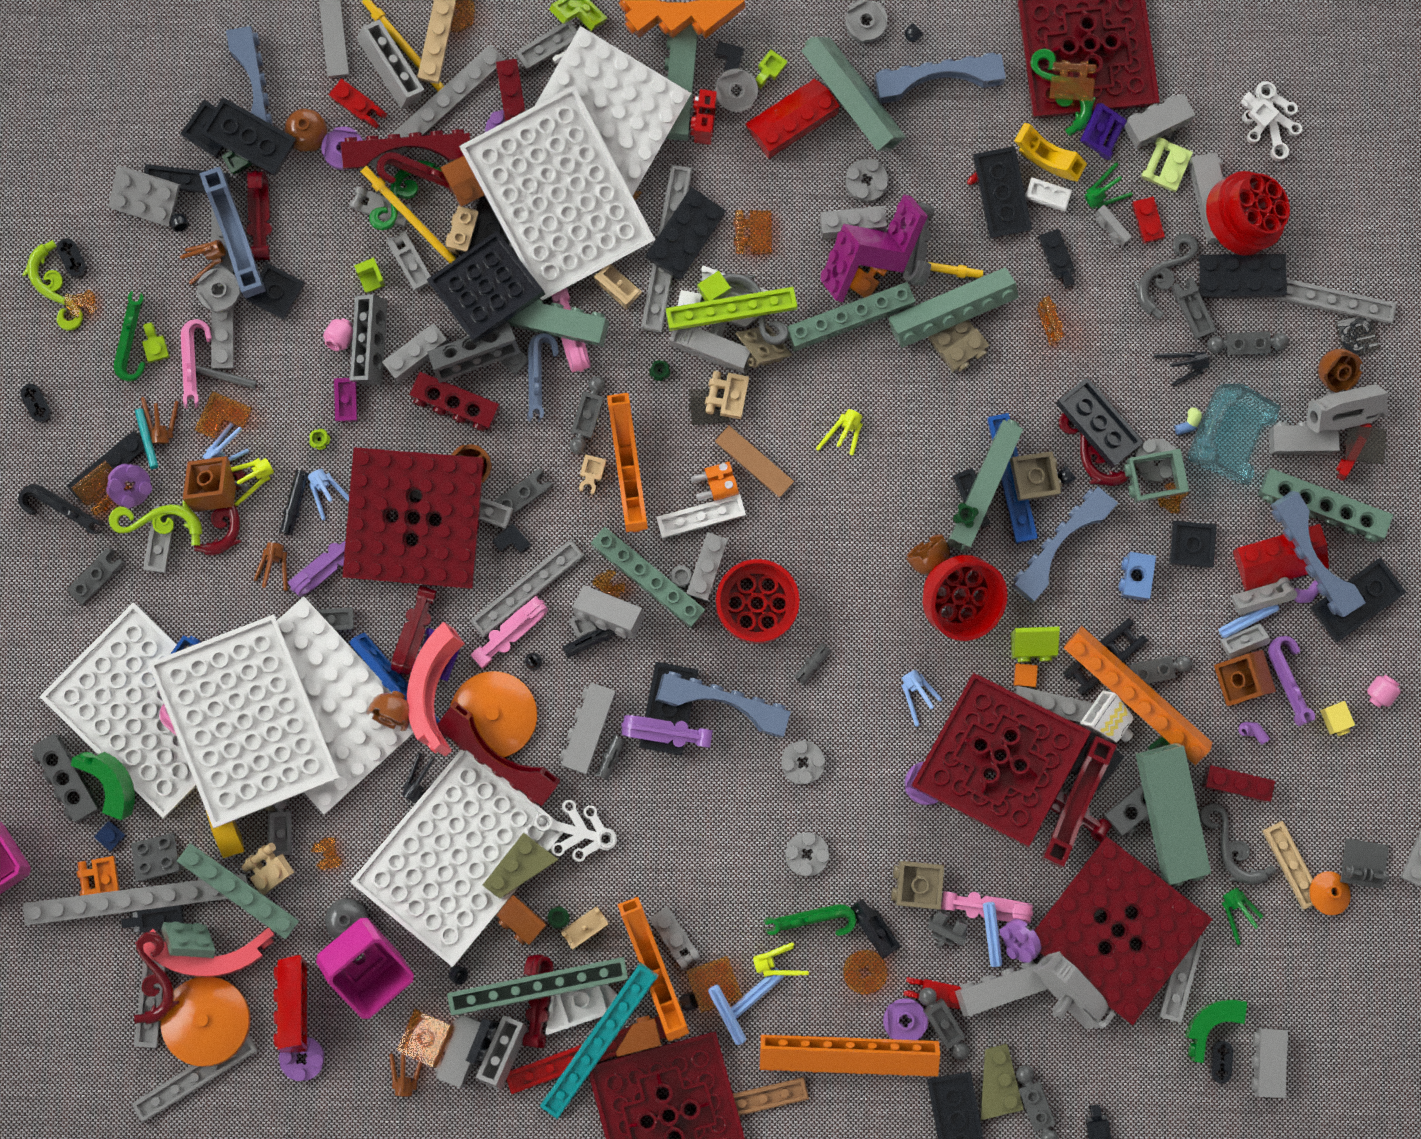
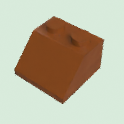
(462, 181)
(209, 484)
(1244, 678)
(521, 920)
(640, 1036)

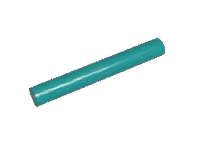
(152, 460)

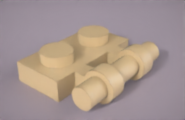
(733, 398)
(272, 874)

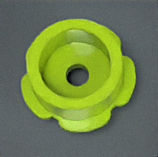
(315, 434)

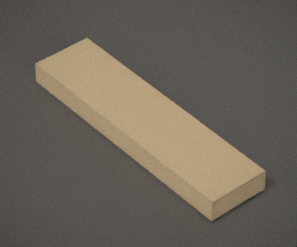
(1290, 862)

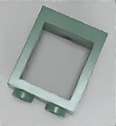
(1177, 469)

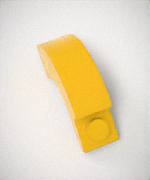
(1048, 156)
(228, 838)

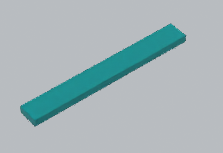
(599, 1040)

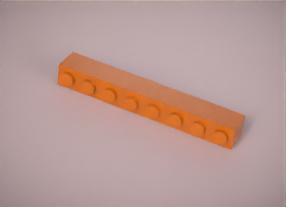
(1137, 694)
(849, 1055)

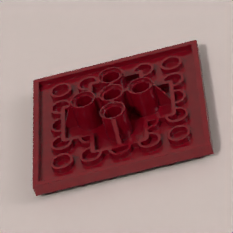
(1123, 72)
(386, 483)
(1015, 799)
(1163, 924)
(689, 1070)

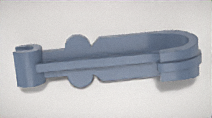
(535, 373)

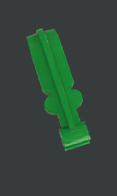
(126, 340)
(811, 917)

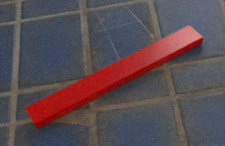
(554, 1065)

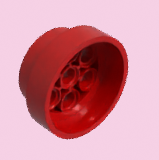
(1247, 212)
(757, 572)
(980, 612)

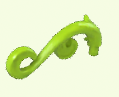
(37, 256)
(155, 516)

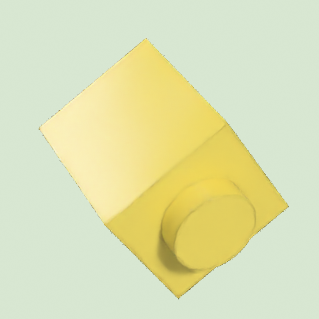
(1337, 718)

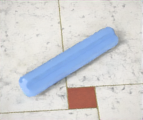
(1246, 620)
(992, 934)
(755, 994)
(727, 1014)

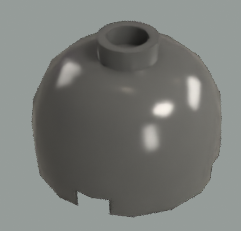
(343, 915)

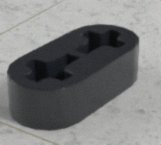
(67, 260)
(40, 400)
(1216, 1060)

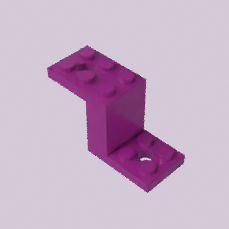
(873, 248)

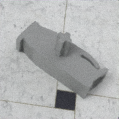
(712, 347)
(1347, 408)
(1073, 992)

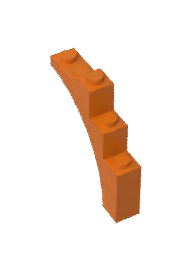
(676, 16)
(627, 462)
(649, 955)

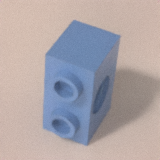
(1145, 566)

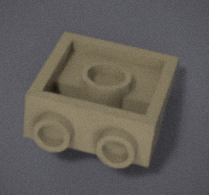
(959, 345)
(1035, 476)
(918, 885)

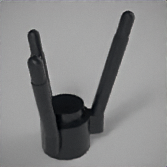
(1196, 362)
(413, 790)

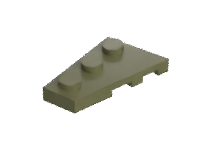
(518, 866)
(999, 1088)

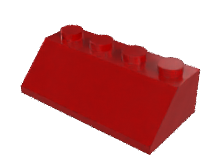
(793, 117)
(1275, 558)
(291, 1005)

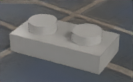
(1117, 232)
(1245, 641)

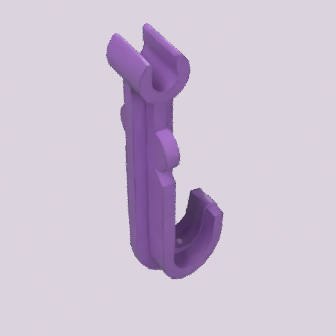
(318, 570)
(1287, 680)
(664, 731)

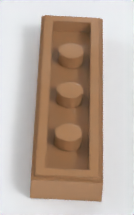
(754, 461)
(771, 1096)

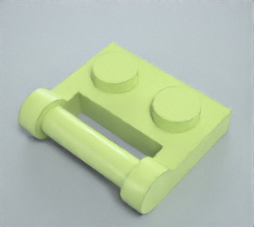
(1173, 168)

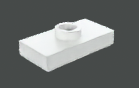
(1048, 194)

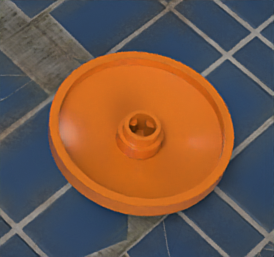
(501, 710)
(207, 1022)

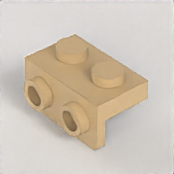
(462, 229)

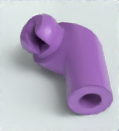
(1307, 595)
(1253, 729)

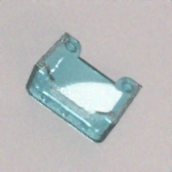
(1231, 431)

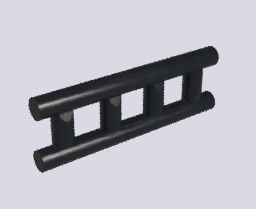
(1123, 628)

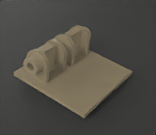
(762, 352)

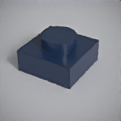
(110, 836)

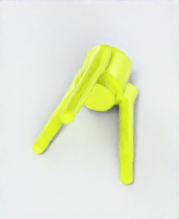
(850, 421)
(261, 470)
(765, 962)

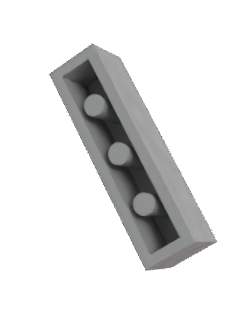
(390, 64)
(1205, 173)
(588, 728)
(999, 990)

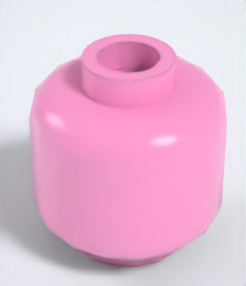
(338, 334)
(1383, 691)

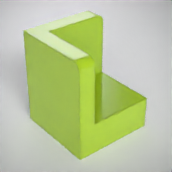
(369, 275)
(714, 287)

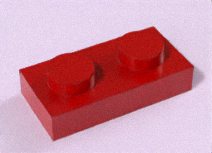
(1148, 220)

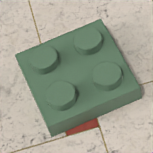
(188, 940)

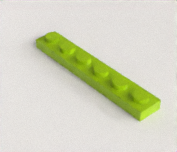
(731, 308)

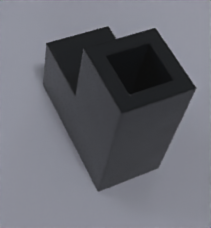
(730, 53)
(510, 537)

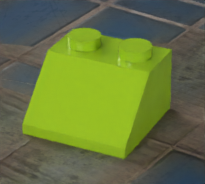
(1035, 643)

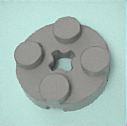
(866, 9)
(747, 95)
(868, 168)
(219, 278)
(1148, 470)
(790, 764)
(819, 856)

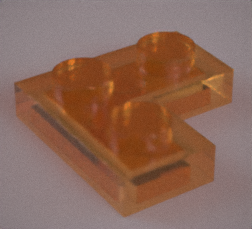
(219, 409)

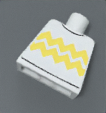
(1109, 718)

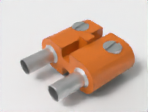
(720, 480)

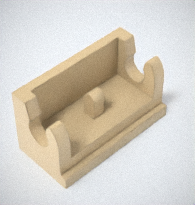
(617, 286)
(584, 928)

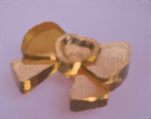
(73, 302)
(1173, 504)
(602, 582)
(328, 846)

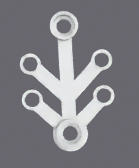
(1272, 98)
(578, 831)

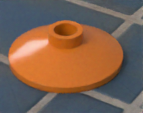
(1322, 897)

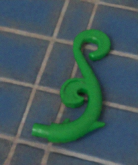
(1086, 106)
(404, 193)

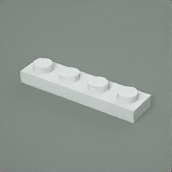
(700, 516)

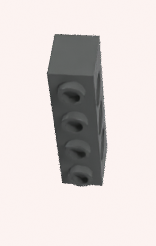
(368, 340)
(465, 356)
(87, 804)
(1117, 815)

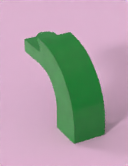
(115, 780)
(1207, 1018)

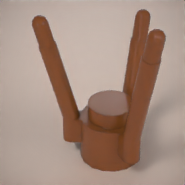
(214, 250)
(158, 433)
(273, 554)
(404, 1085)

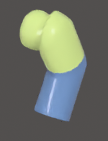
(1192, 422)

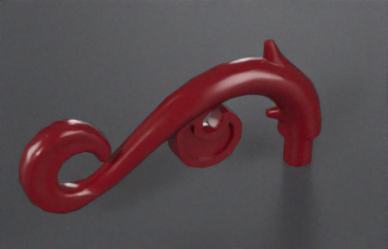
(1098, 477)
(218, 547)
(159, 977)

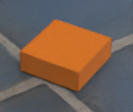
(1025, 675)

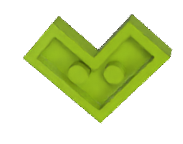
(583, 9)

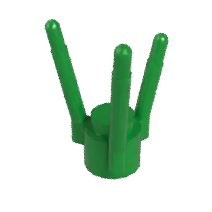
(1095, 196)
(1238, 899)

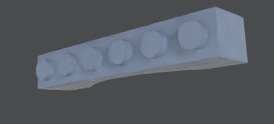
(243, 48)
(982, 71)
(233, 232)
(1294, 517)
(1036, 577)
(766, 718)

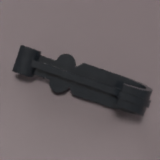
(59, 505)

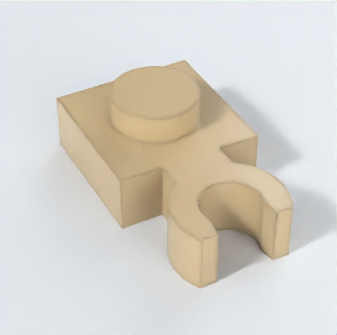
(591, 470)

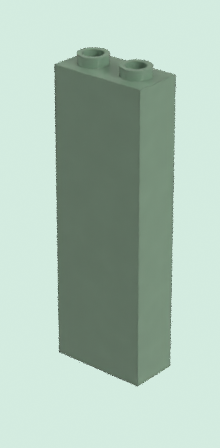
(853, 93)
(987, 482)
(1173, 814)

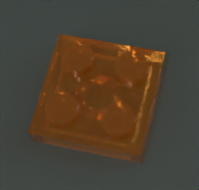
(713, 973)
(425, 1038)

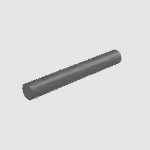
(226, 377)

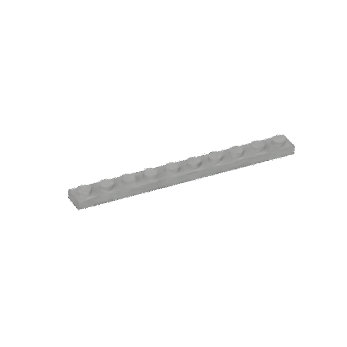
(121, 901)

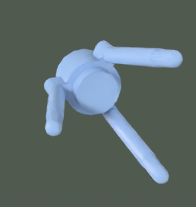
(216, 451)
(319, 482)
(915, 682)

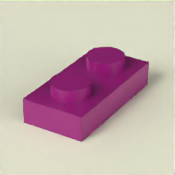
(345, 400)

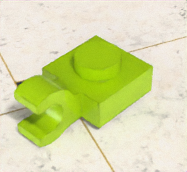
(771, 67)
(155, 346)

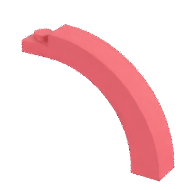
(423, 683)
(215, 966)

